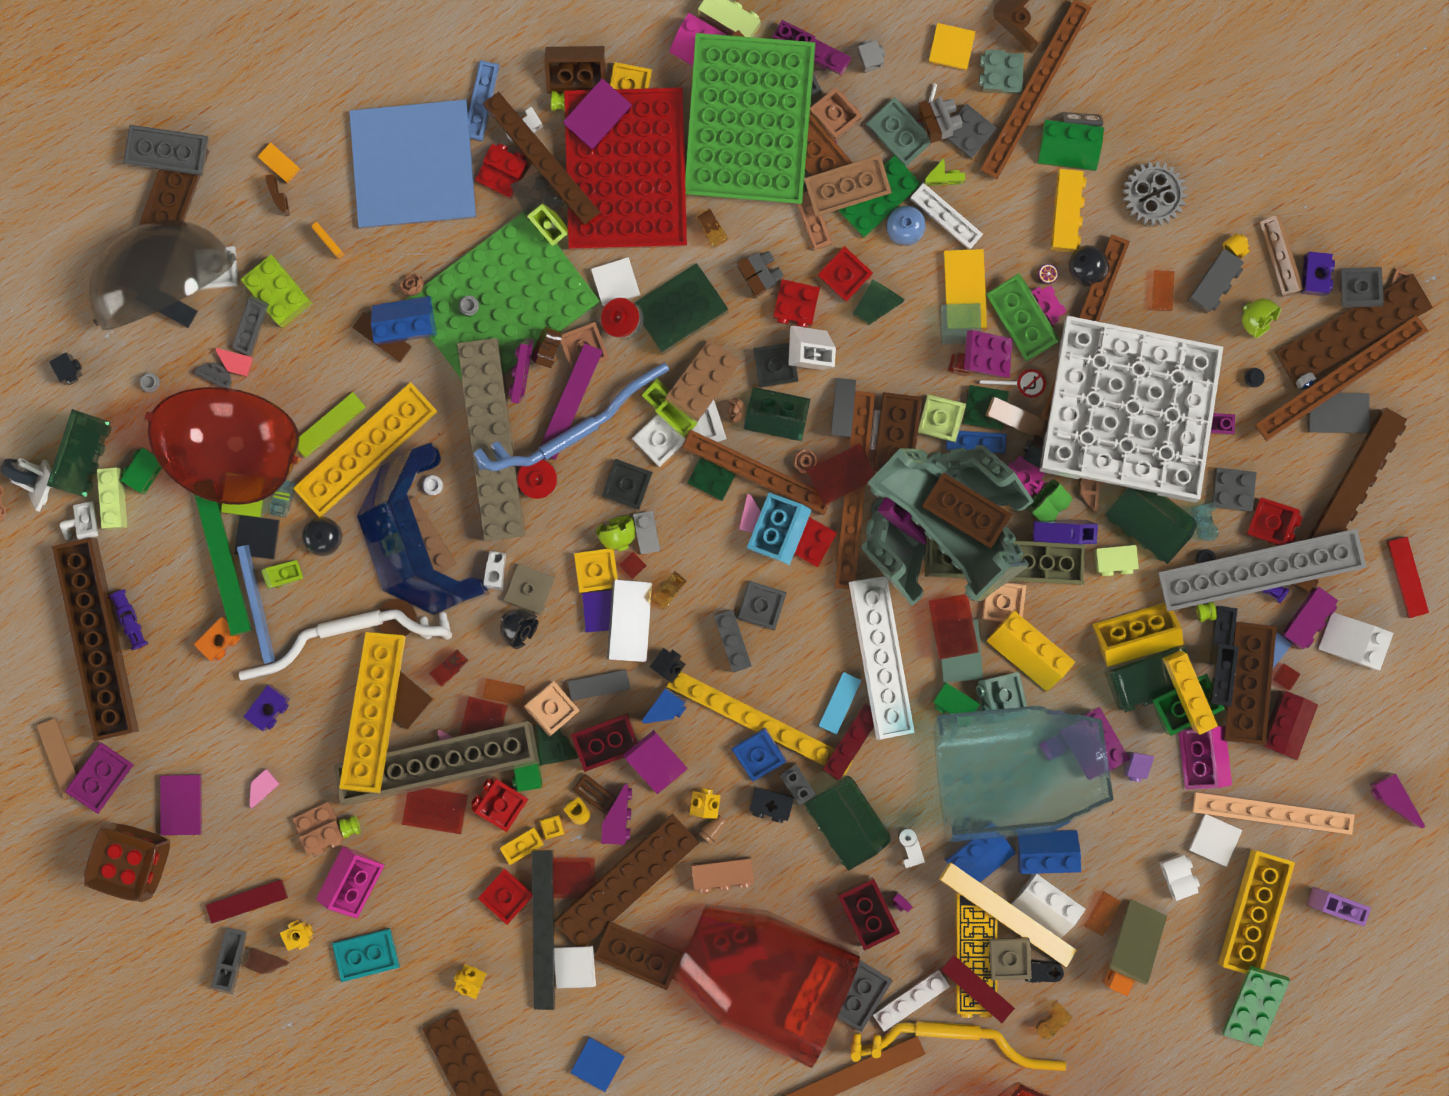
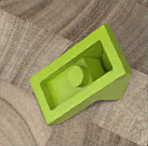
(939, 177)
(282, 574)

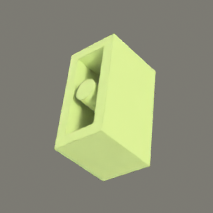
(1116, 559)

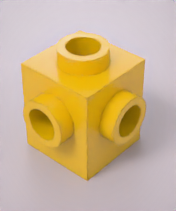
(705, 804)
(291, 938)
(469, 981)

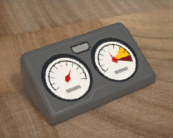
(1084, 119)

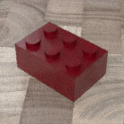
(604, 742)
(868, 913)

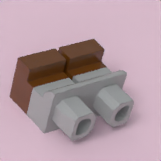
(937, 119)

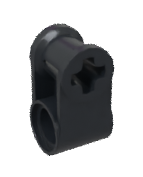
(1041, 973)

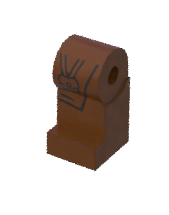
(546, 347)

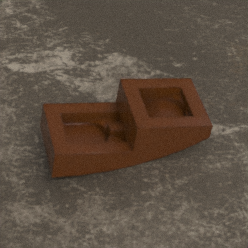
(279, 199)

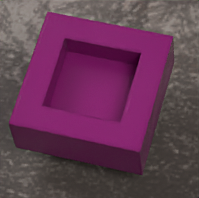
(901, 903)

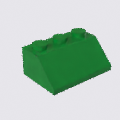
(1070, 145)
(1171, 712)

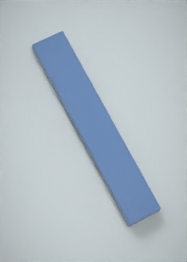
(256, 604)

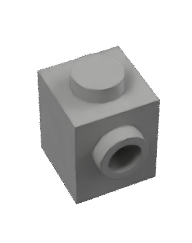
(871, 55)

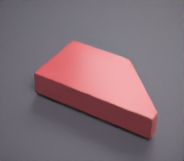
(235, 362)

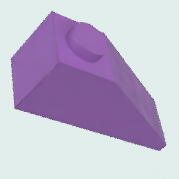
(1338, 906)

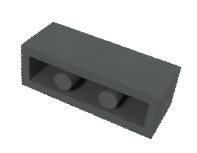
(1216, 281)
(732, 641)

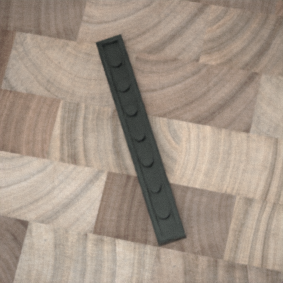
(543, 929)

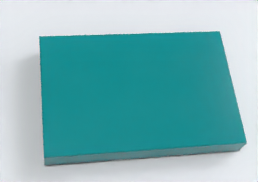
(365, 955)

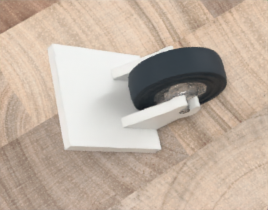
(25, 474)

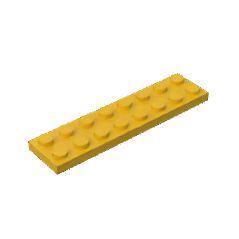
(365, 450)
(372, 712)

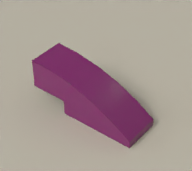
(902, 519)

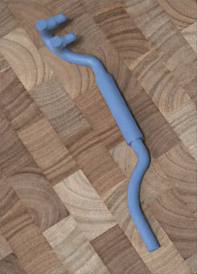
(571, 435)

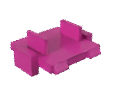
(1049, 303)
(1028, 475)

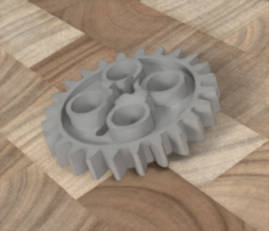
(1146, 178)

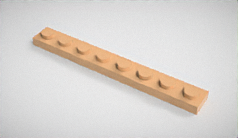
(1273, 813)

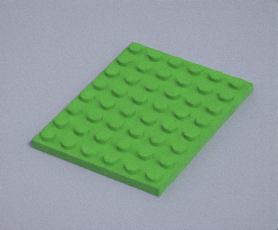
(749, 118)
(519, 291)

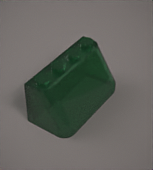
(1152, 521)
(1141, 681)
(848, 822)

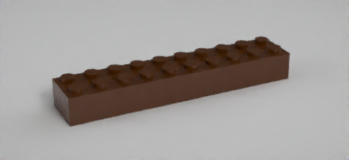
(95, 639)

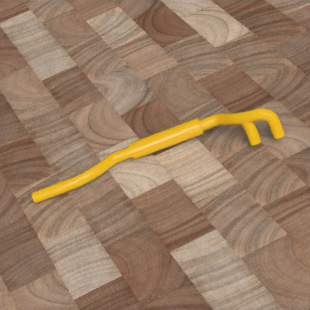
(951, 1031)

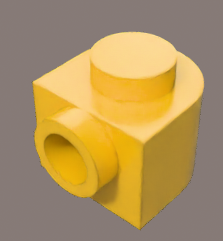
(1237, 245)
(577, 811)

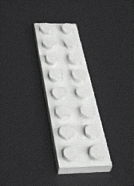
(881, 657)

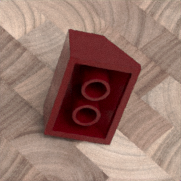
(1289, 724)

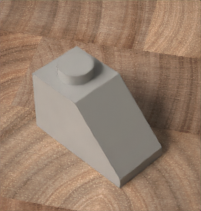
(646, 532)

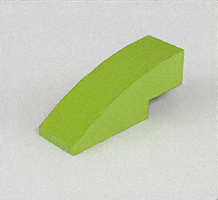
(656, 395)

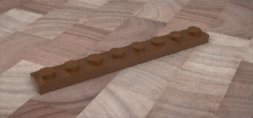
(541, 158)

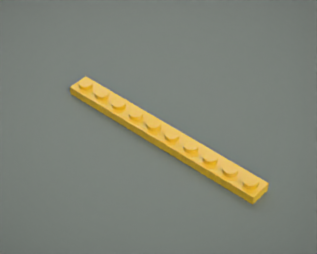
(751, 718)

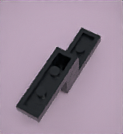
(1223, 656)

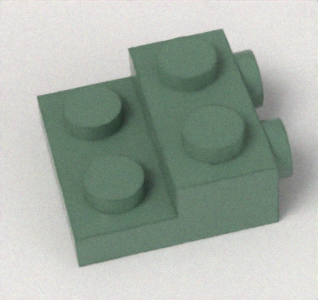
(1001, 72)
(1001, 692)

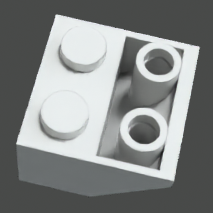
(811, 348)

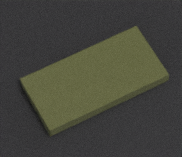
(1138, 942)

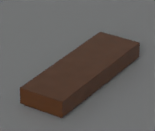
(397, 349)

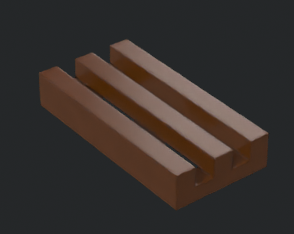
(598, 786)

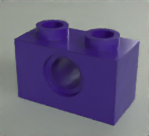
(1312, 284)
(256, 713)

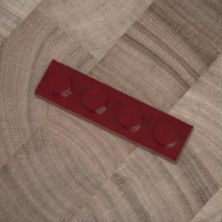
(850, 744)

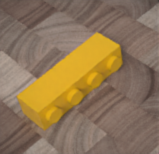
(1067, 210)
(1190, 692)

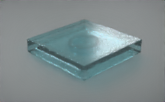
(957, 320)

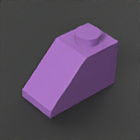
(1138, 766)

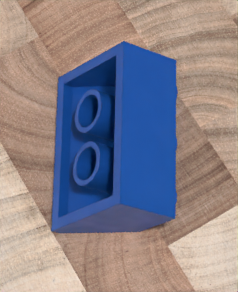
(403, 320)
(665, 707)
(1049, 853)
(981, 856)

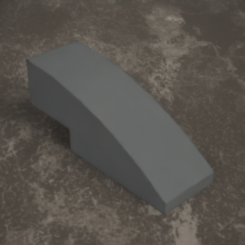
(843, 408)
(229, 961)

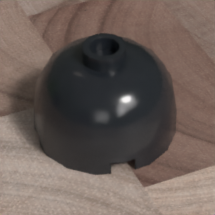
(1088, 265)
(322, 536)
(518, 626)

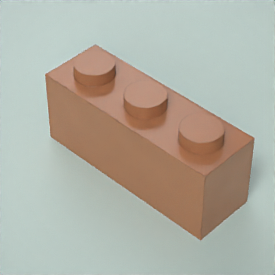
(722, 874)

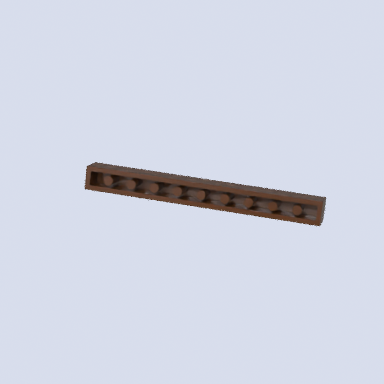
(1357, 479)

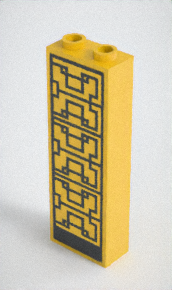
(972, 938)

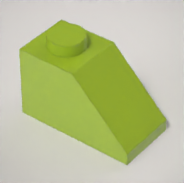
(548, 223)

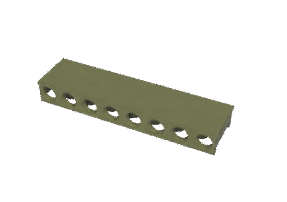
(1047, 563)

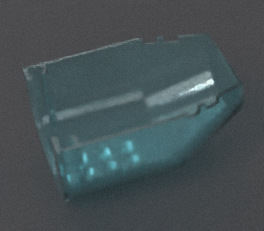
(1018, 771)

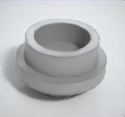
(469, 305)
(150, 382)

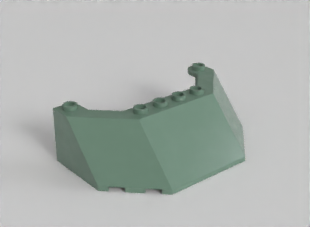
(908, 482)
(901, 555)

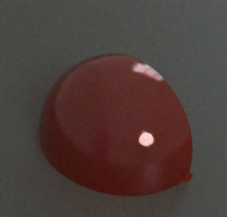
(223, 443)

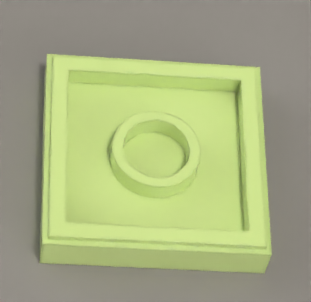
(941, 418)

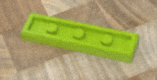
(330, 424)

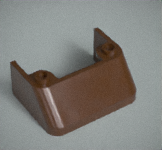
(1015, 19)

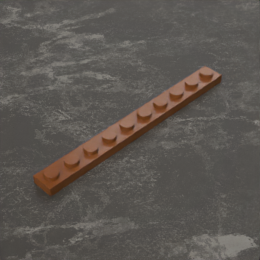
(1035, 89)
(1097, 295)
(1341, 378)
(854, 501)

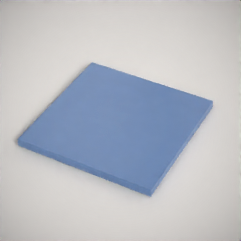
(412, 164)

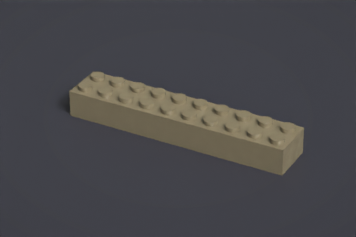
(490, 423)
(450, 761)

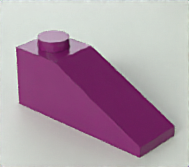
(1393, 795)

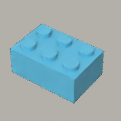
(779, 528)

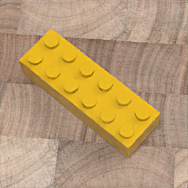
(1256, 912)

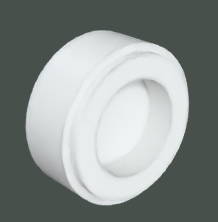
(432, 485)

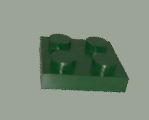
(978, 404)
(711, 479)

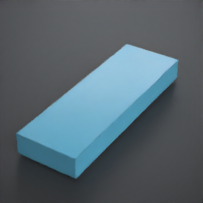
(839, 703)

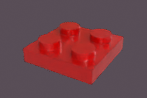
(845, 274)
(814, 542)
(506, 896)

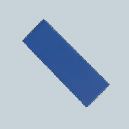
(992, 441)

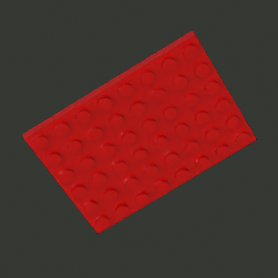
(632, 174)

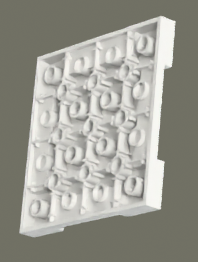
(1132, 408)

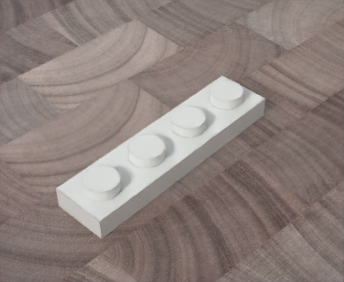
(946, 216)
(911, 1000)

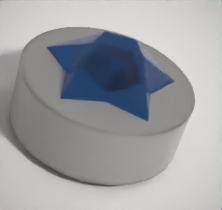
(1306, 381)

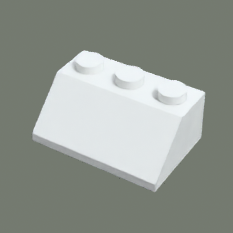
(1048, 906)

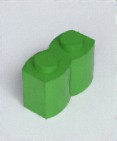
(1050, 501)

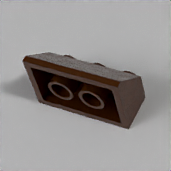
(574, 67)

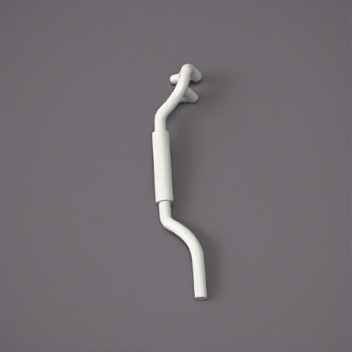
(347, 625)

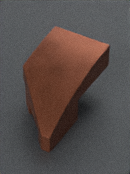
(264, 962)

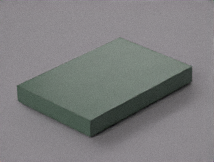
(899, 131)
(965, 666)

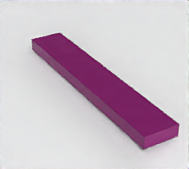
(573, 393)

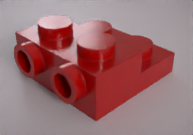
(501, 169)
(796, 303)
(1274, 522)
(498, 803)

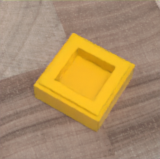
(552, 827)

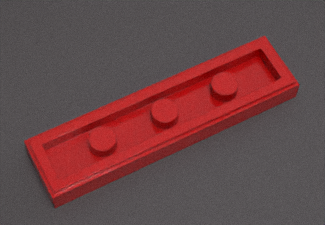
(1407, 577)

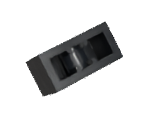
(762, 796)

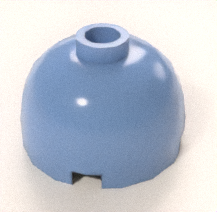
(906, 225)

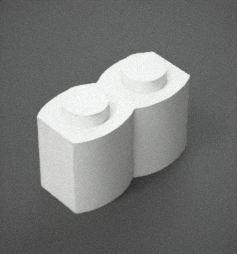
(1179, 876)

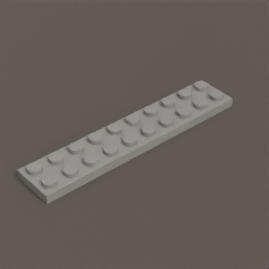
(1262, 570)

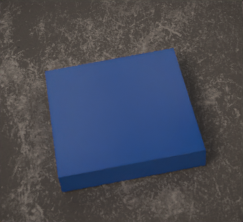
(759, 754)
(597, 1064)

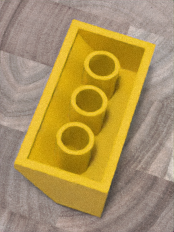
(1138, 634)
(1030, 651)

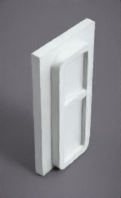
(710, 424)

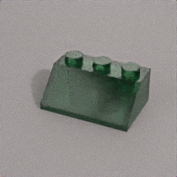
(777, 414)

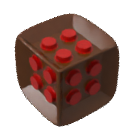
(126, 862)

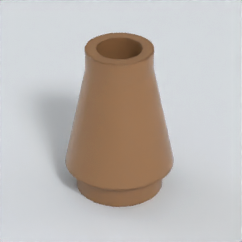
(712, 830)

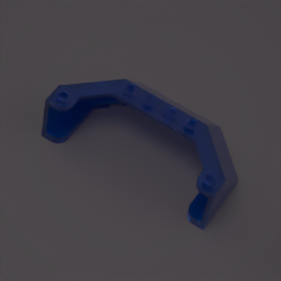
(398, 543)

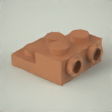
(835, 113)
(319, 829)

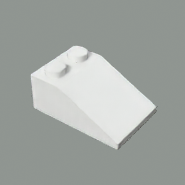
(1355, 641)

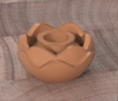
(412, 284)
(736, 410)
(805, 454)

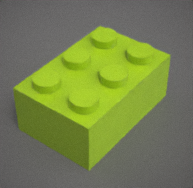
(278, 289)

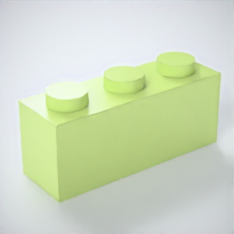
(730, 16)
(112, 498)

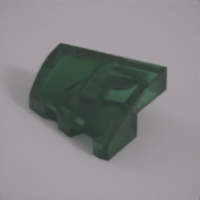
(876, 302)
(553, 748)

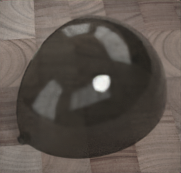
(153, 269)

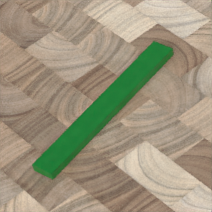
(223, 566)

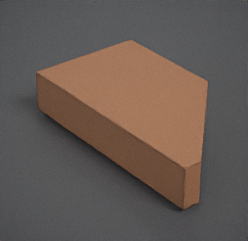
(1089, 492)

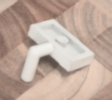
(84, 521)

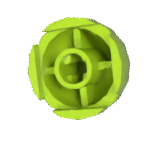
(1259, 315)
(617, 533)

